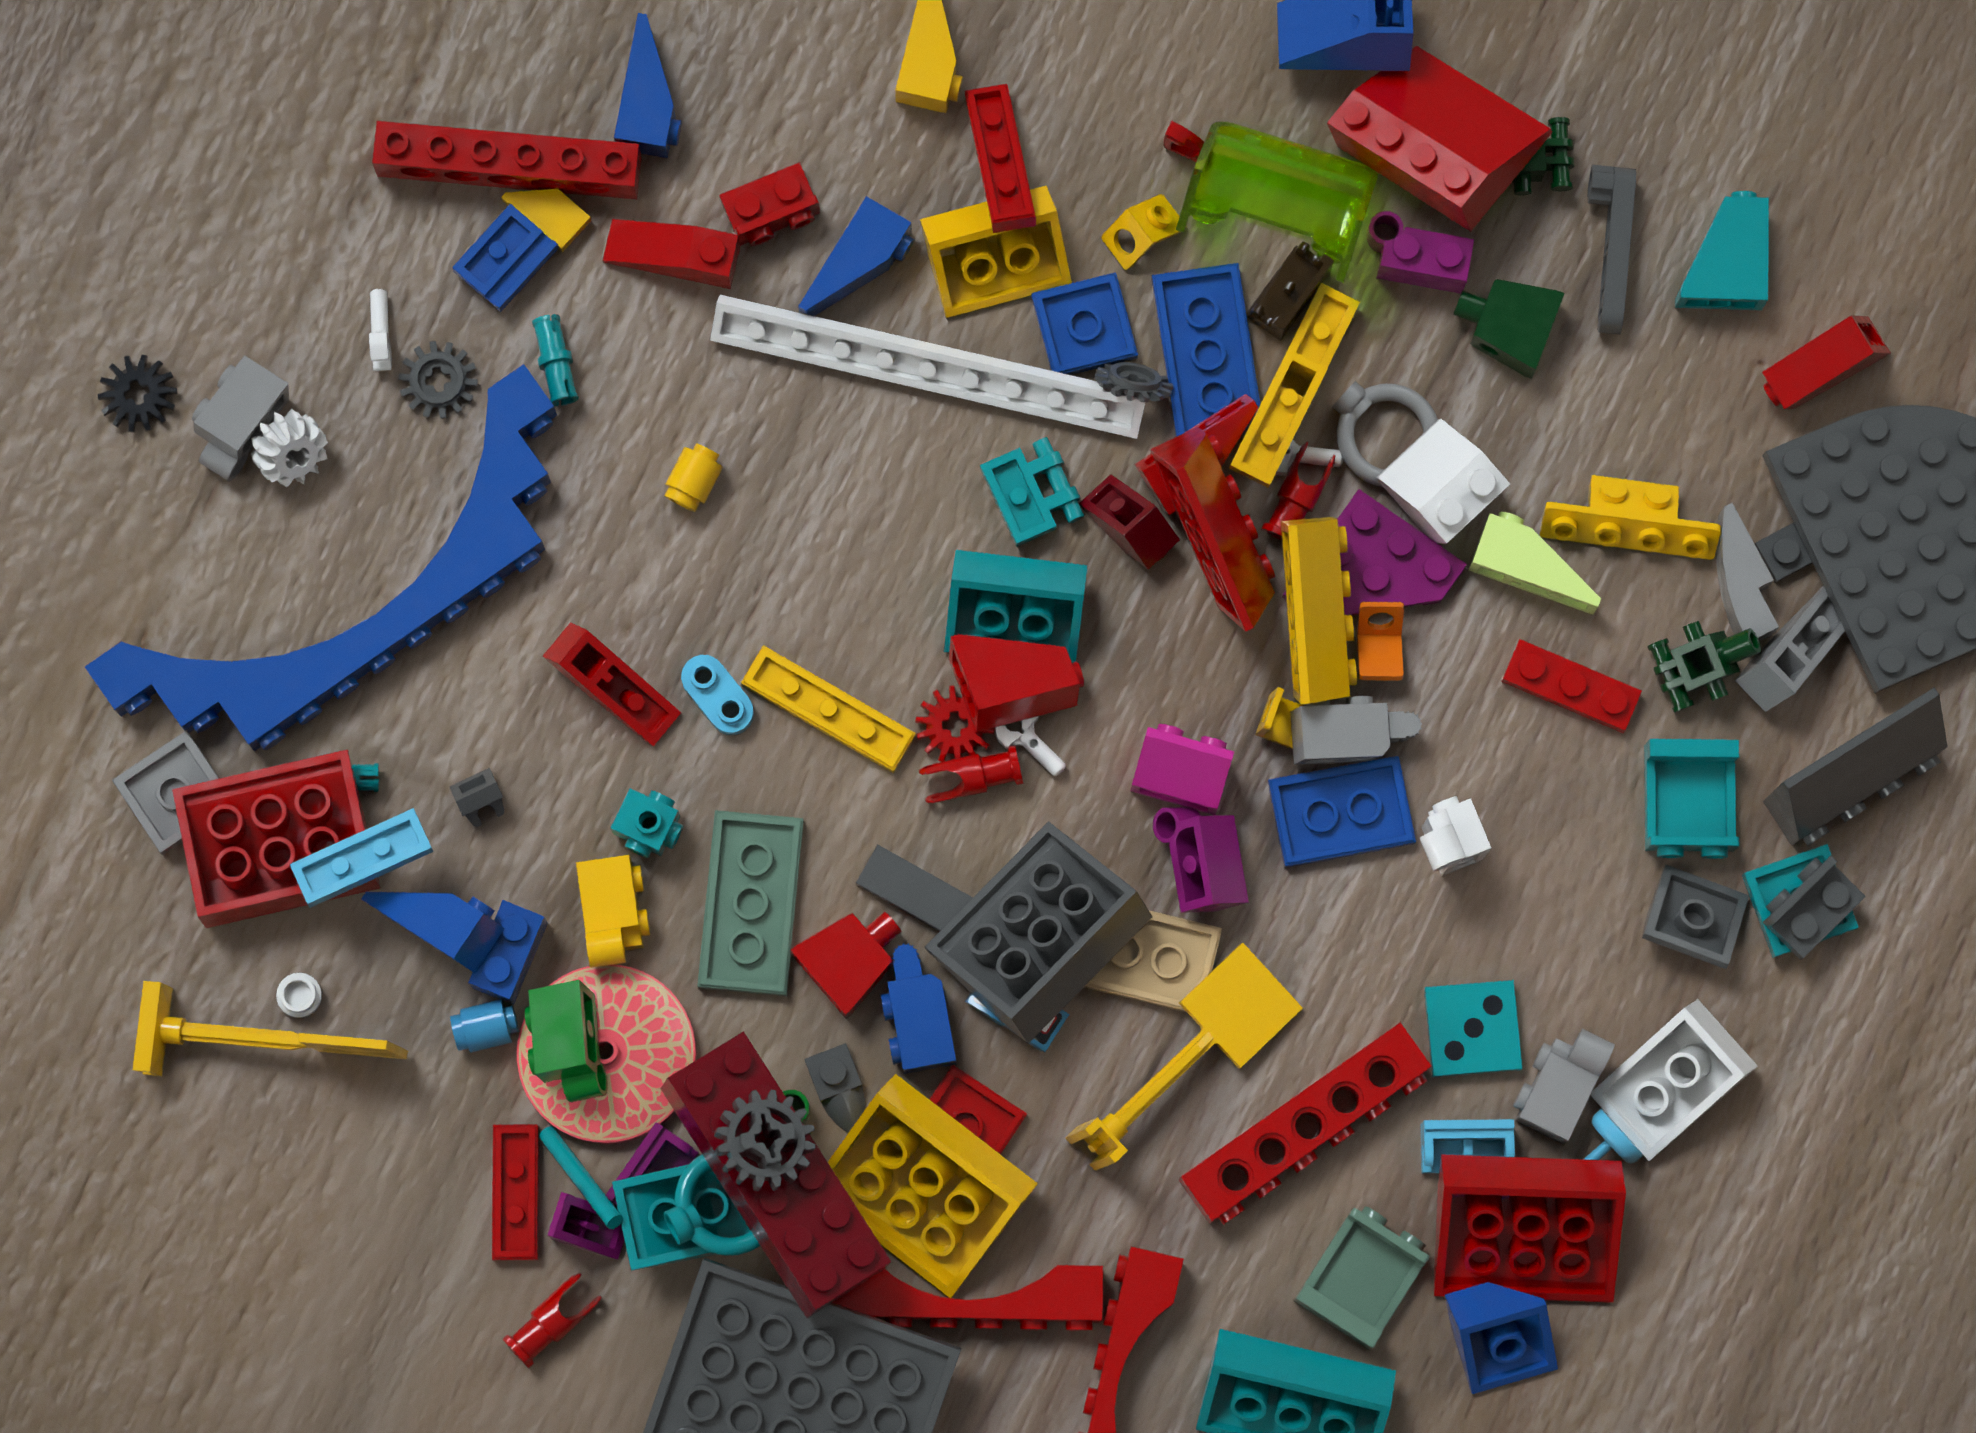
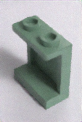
(1362, 1276)

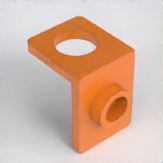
(1380, 645)

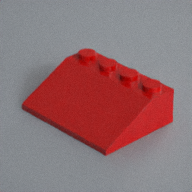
(1438, 136)
(1215, 526)
(255, 824)
(1529, 1225)

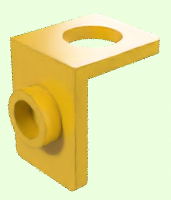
(1148, 223)
(1276, 719)

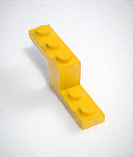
(1294, 385)

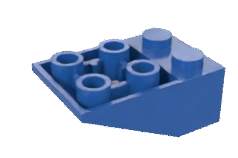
(1345, 34)

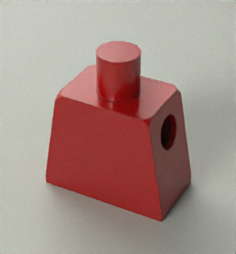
(848, 959)

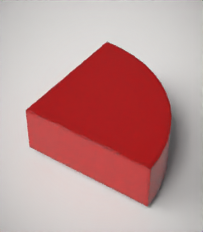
(1183, 141)

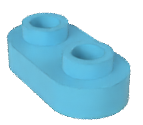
(716, 694)

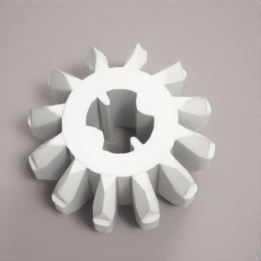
(289, 448)

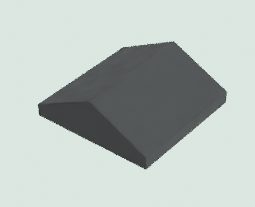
(1695, 916)

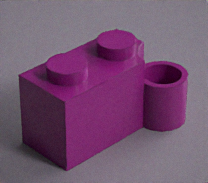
(1421, 255)
(1203, 858)

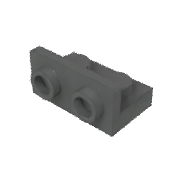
(1813, 907)

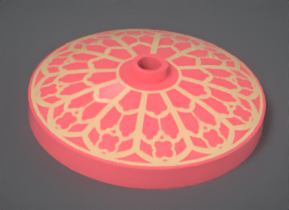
(649, 1045)

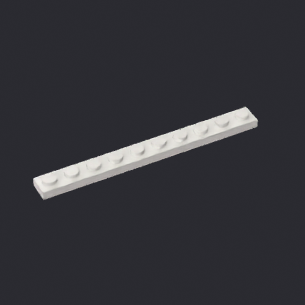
(924, 366)

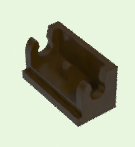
(1290, 290)

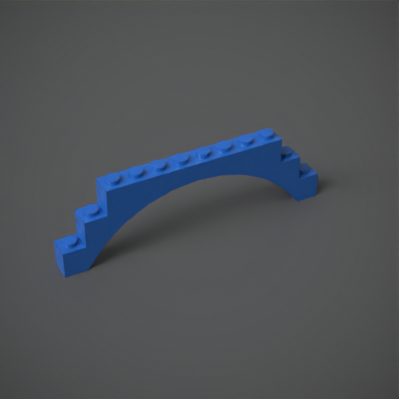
(278, 691)

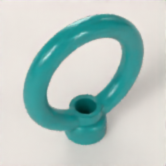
(687, 1225)

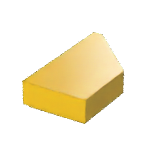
(550, 212)

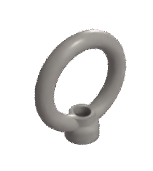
(1354, 404)

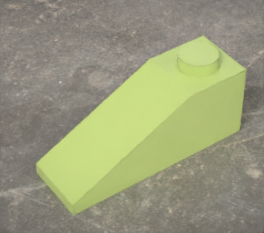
(1524, 560)

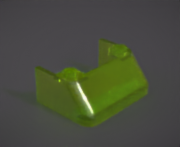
(1282, 187)

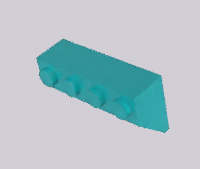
(1291, 1389)

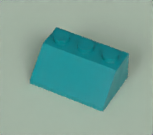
(1016, 599)

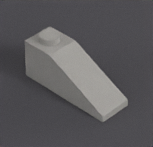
(1792, 653)

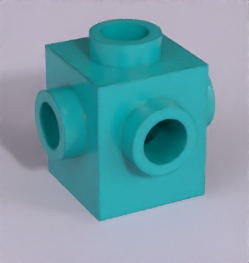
(636, 811)

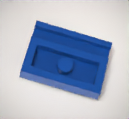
(505, 257)

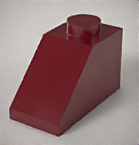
(1130, 521)

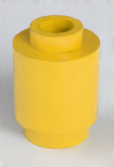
(693, 477)

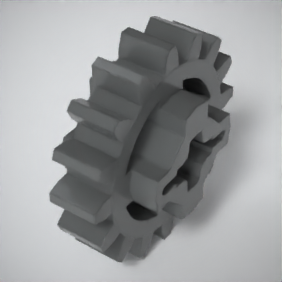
(769, 1159)

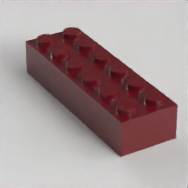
(804, 1226)

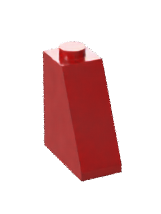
(1824, 362)
(1012, 679)

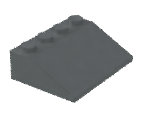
(1859, 770)
(1039, 931)

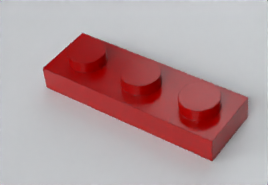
(1571, 686)

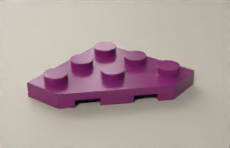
(1391, 558)

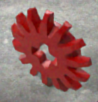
(942, 737)

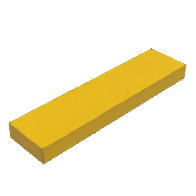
(828, 709)

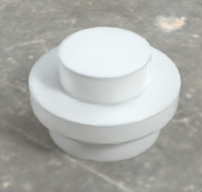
(299, 995)

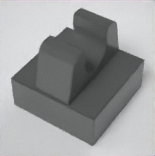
(476, 793)

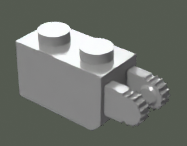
(1348, 731)

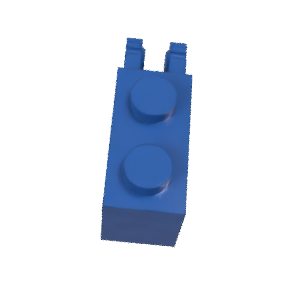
(919, 1015)

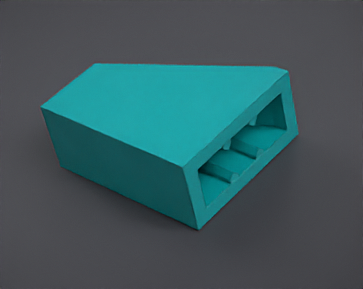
(1732, 259)

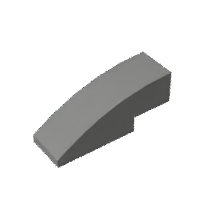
(1742, 577)

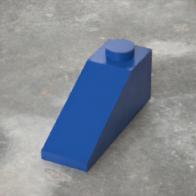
(646, 104)
(862, 254)
(444, 921)

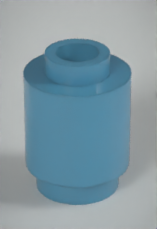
(484, 1026)

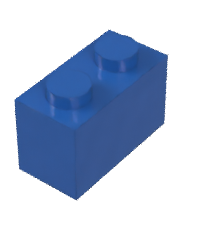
(512, 954)

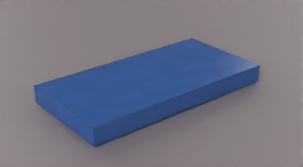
(1204, 342)

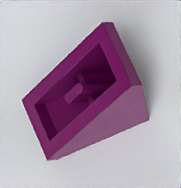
(581, 1227)

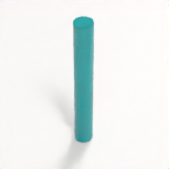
(581, 1177)

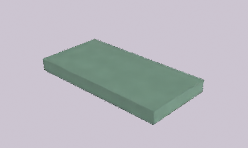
(750, 903)

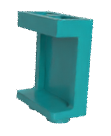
(1690, 797)

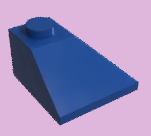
(1500, 1335)

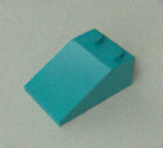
(643, 1203)

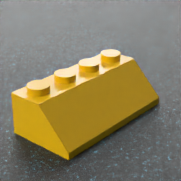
(1316, 609)

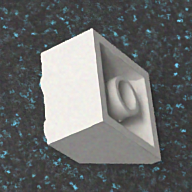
(1442, 482)

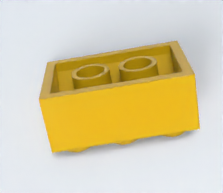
(990, 268)

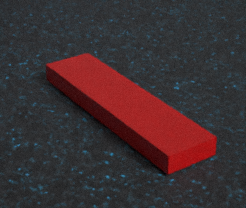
(1000, 158)

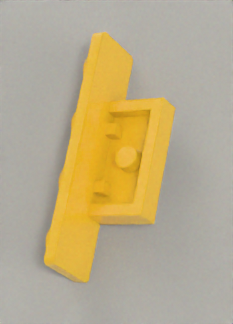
(1631, 517)

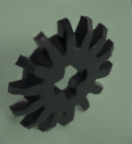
(153, 401)

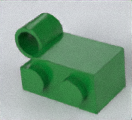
(566, 1039)

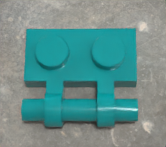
(1019, 497)

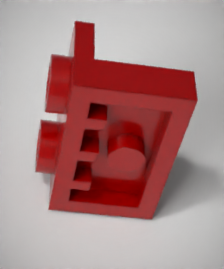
(770, 205)

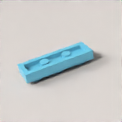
(361, 858)

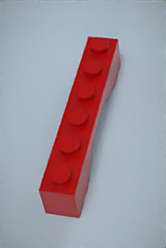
(1146, 1291)
(1062, 1295)

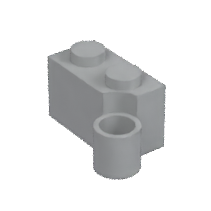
(233, 415)
(1562, 1084)

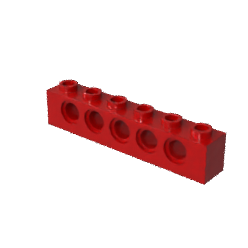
(506, 160)
(1391, 1049)

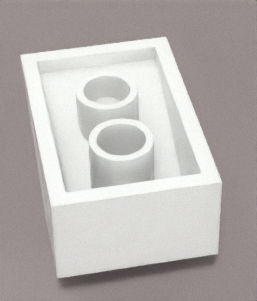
(1673, 1079)

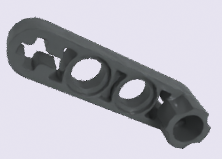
(1616, 189)

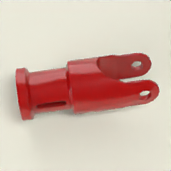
(1296, 496)
(977, 773)
(546, 1325)

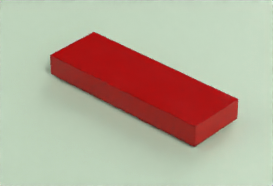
(515, 1192)

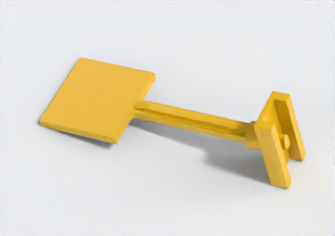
(1236, 1009)
(159, 1029)

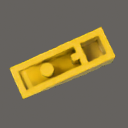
(929, 61)

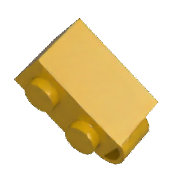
(611, 908)

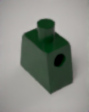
(1511, 322)

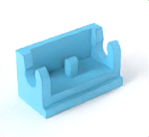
(1464, 1138)

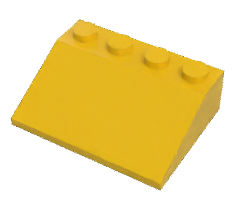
(927, 1184)

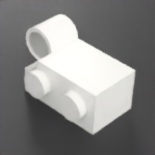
(1453, 836)

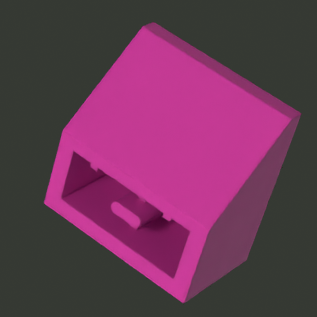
(1182, 769)

